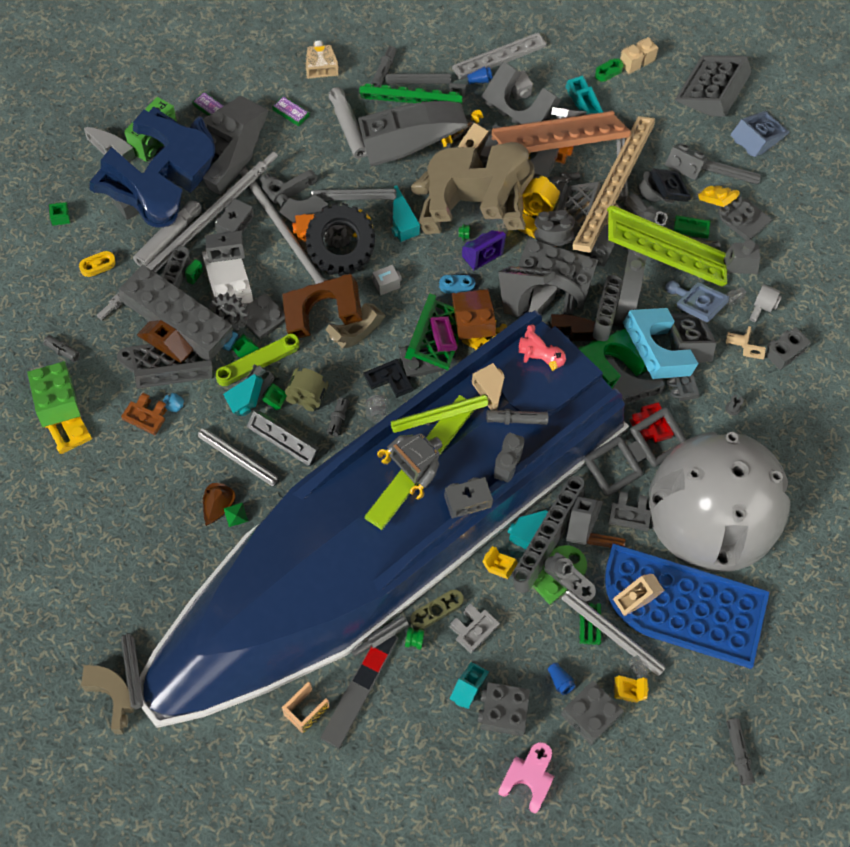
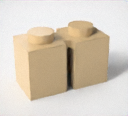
(638, 55)

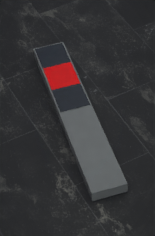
(357, 692)

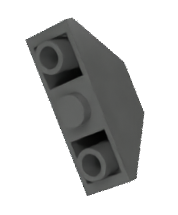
(583, 519)

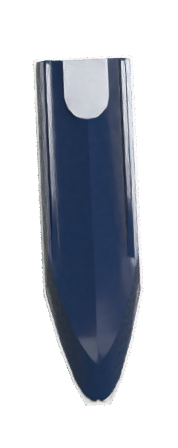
(326, 578)

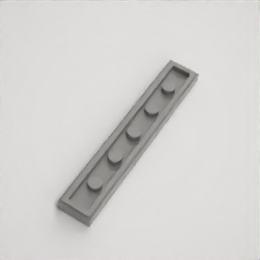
(497, 56)

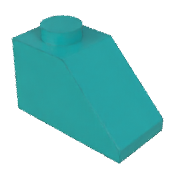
(244, 395)
(525, 528)
(469, 685)

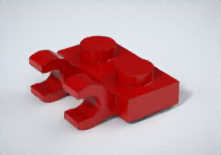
(658, 430)

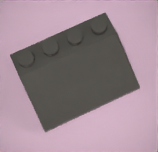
(715, 84)

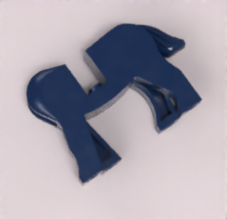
(183, 161)

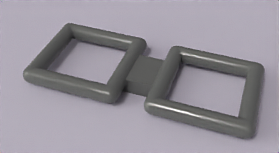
(633, 452)

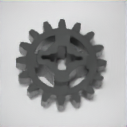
(230, 310)

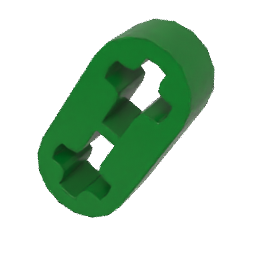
(607, 68)

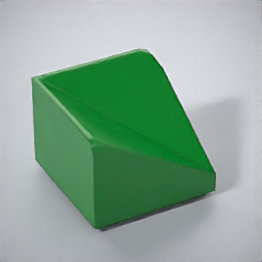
(59, 213)
(244, 346)

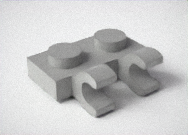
(477, 631)

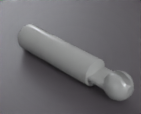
(348, 122)
(167, 235)

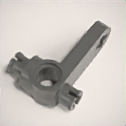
(280, 192)
(564, 573)

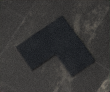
(389, 373)

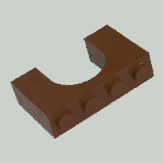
(300, 302)

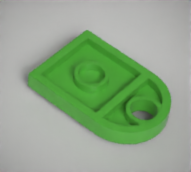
(547, 585)

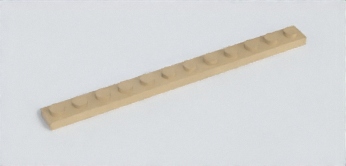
(613, 185)

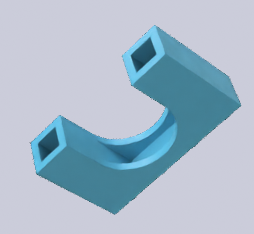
(659, 361)

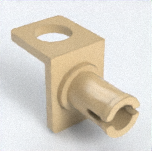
(743, 340)

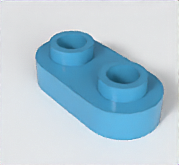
(457, 284)

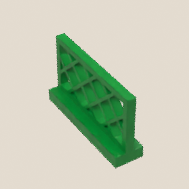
(421, 331)

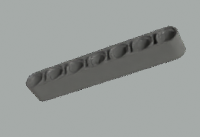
(547, 541)

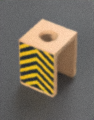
(312, 717)

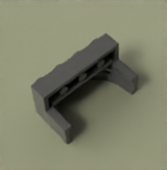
(565, 265)

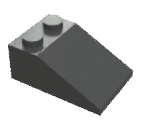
(694, 334)

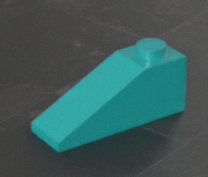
(404, 221)

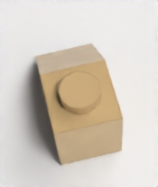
(489, 383)
(638, 594)

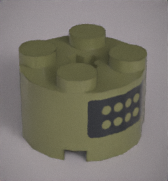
(306, 389)

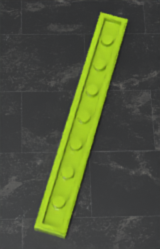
(401, 485)

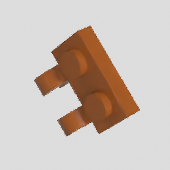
(143, 418)

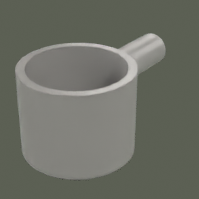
(766, 300)

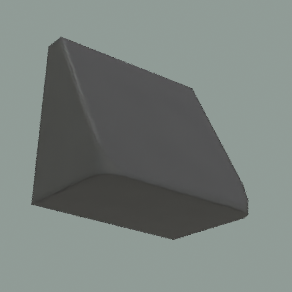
(460, 88)

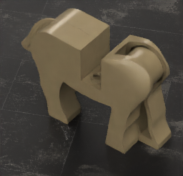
(460, 175)

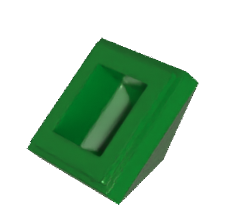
(235, 514)

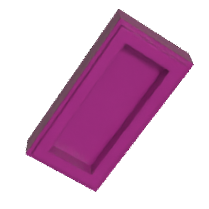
(443, 334)

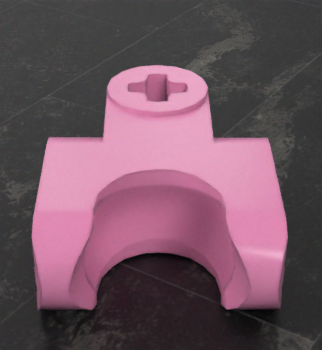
(532, 774)

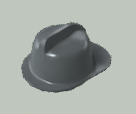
(650, 190)

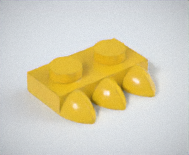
(718, 195)

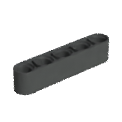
(178, 265)
(607, 308)

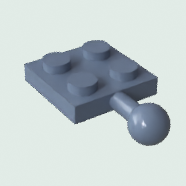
(699, 301)

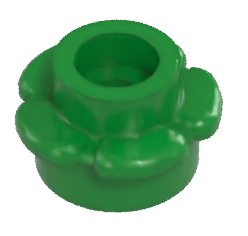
(464, 232)

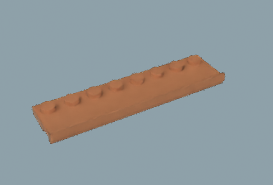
(563, 132)

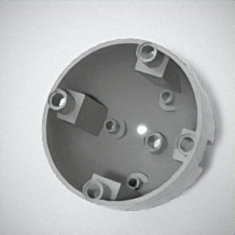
(705, 497)

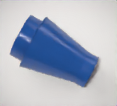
(481, 75)
(562, 680)

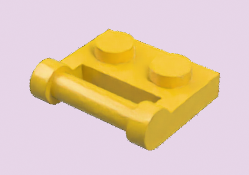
(76, 432)

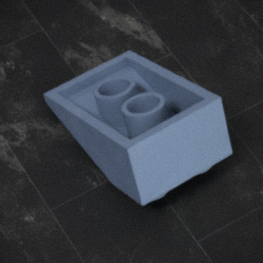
(758, 133)

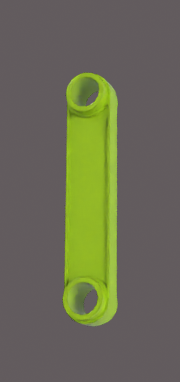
(261, 357)

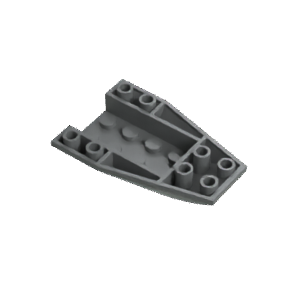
(409, 128)

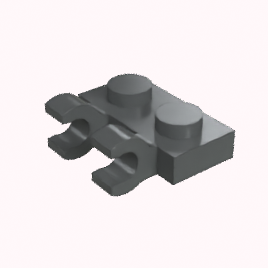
(630, 516)

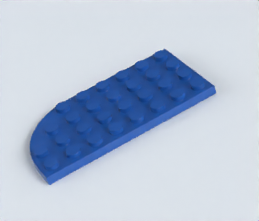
(694, 610)

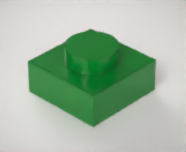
(193, 271)
(274, 396)

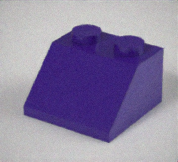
(484, 249)

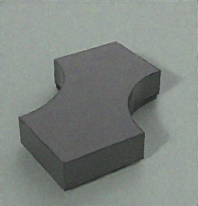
(308, 206)

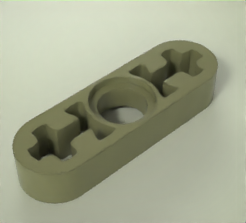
(438, 601)

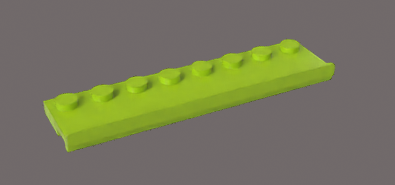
(666, 246)

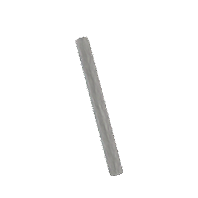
(613, 632)

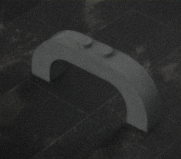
(630, 286)

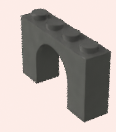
(499, 91)
(542, 162)

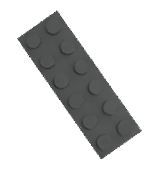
(161, 300)

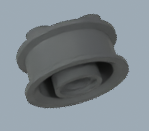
(554, 228)

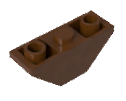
(166, 340)

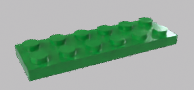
(404, 95)

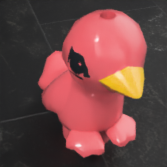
(535, 348)

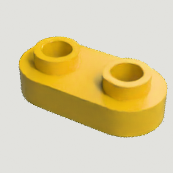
(97, 264)

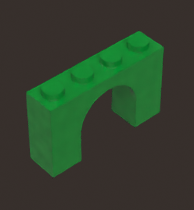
(619, 346)

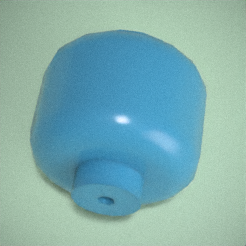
(173, 402)

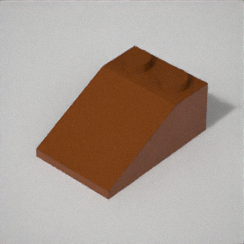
(474, 314)

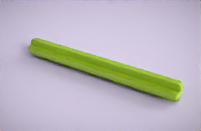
(439, 413)

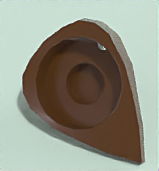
(215, 499)

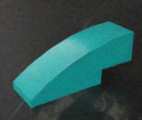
(583, 95)

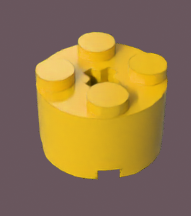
(539, 196)

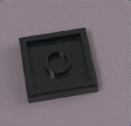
(670, 185)

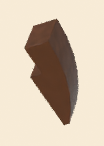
(576, 327)

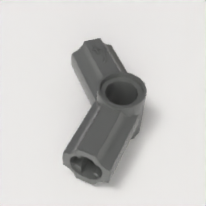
(639, 208)

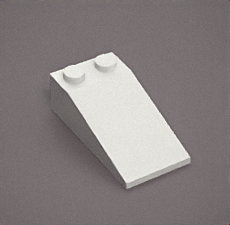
(228, 277)

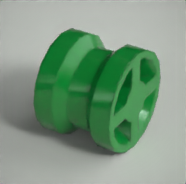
(414, 638)

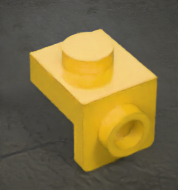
(499, 563)
(630, 689)

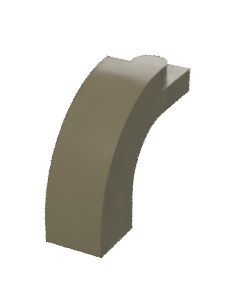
(353, 333)
(106, 681)

